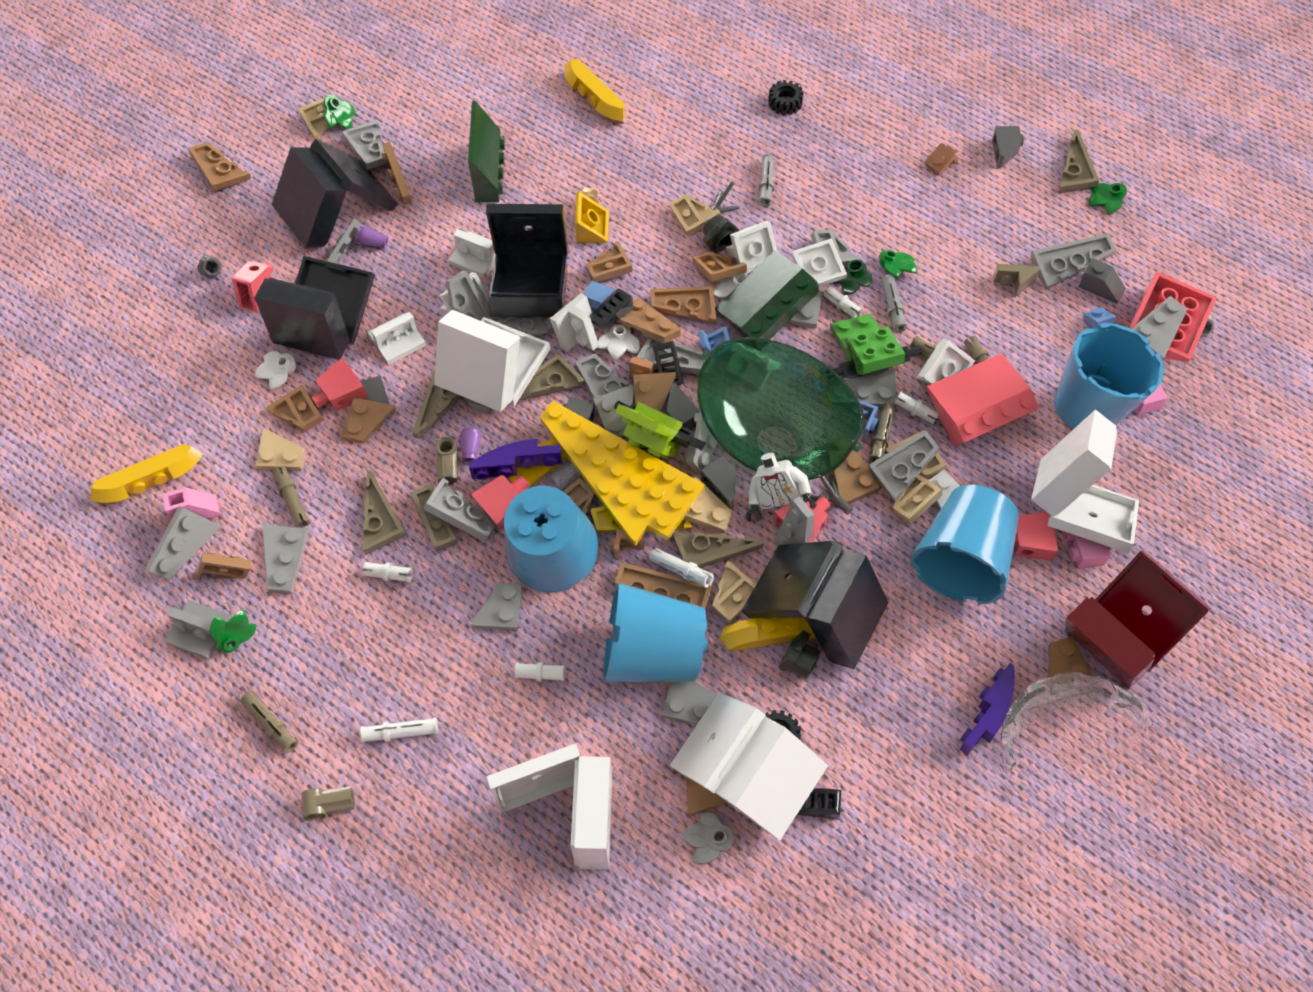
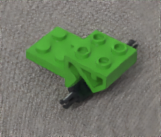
(868, 347)

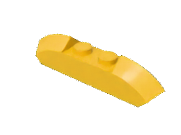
(595, 90)
(145, 474)
(763, 632)

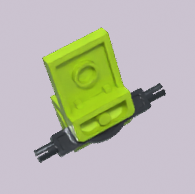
(655, 430)

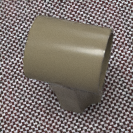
(447, 461)
(321, 802)

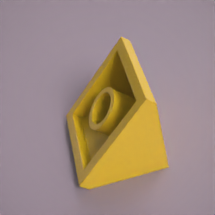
(590, 220)

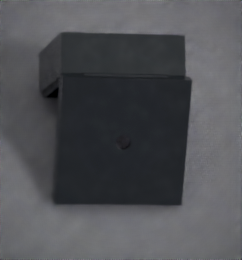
(315, 188)
(529, 262)
(317, 311)
(828, 589)

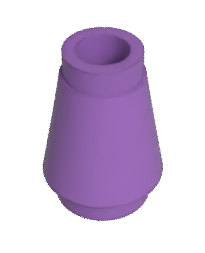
(369, 237)
(470, 442)

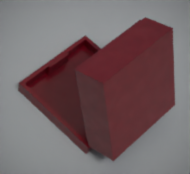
(1119, 631)

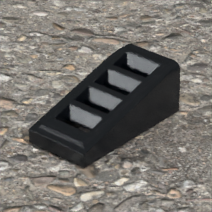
(618, 299)
(656, 348)
(823, 812)

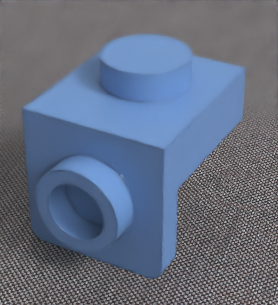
(1099, 316)
(710, 341)

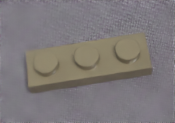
(437, 529)

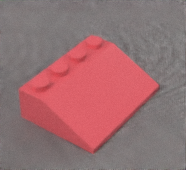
(1198, 305)
(981, 399)

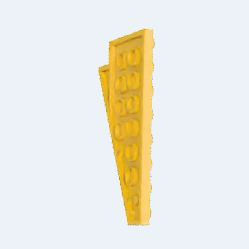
(629, 482)

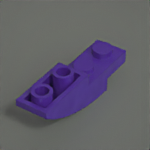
(509, 457)
(994, 708)

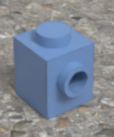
(597, 294)

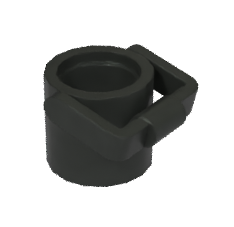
(718, 232)
(800, 657)

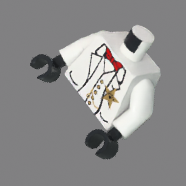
(777, 485)

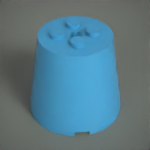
(1108, 373)
(969, 545)
(549, 555)
(653, 638)

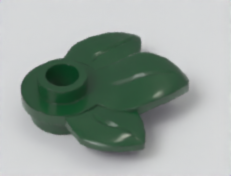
(856, 276)

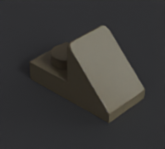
(1019, 275)

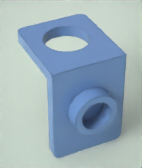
(871, 414)

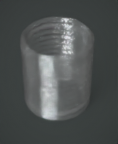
(563, 475)

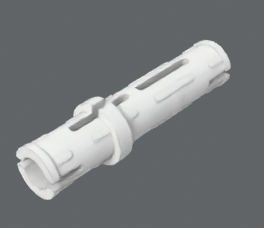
(689, 571)
(398, 730)

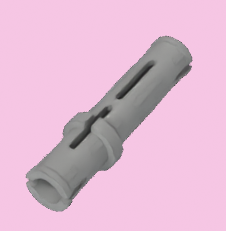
(766, 180)
(894, 304)

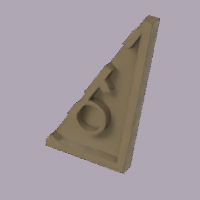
(1078, 169)
(553, 377)
(435, 405)
(380, 521)
(712, 548)

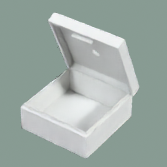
(486, 359)
(1067, 488)
(750, 763)
(590, 797)

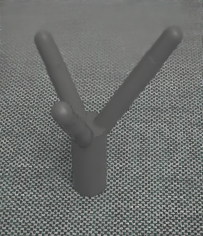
(722, 195)
(836, 499)

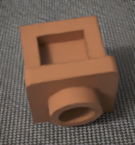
(941, 158)
(640, 366)
(623, 541)

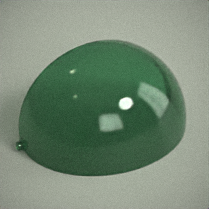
(780, 402)

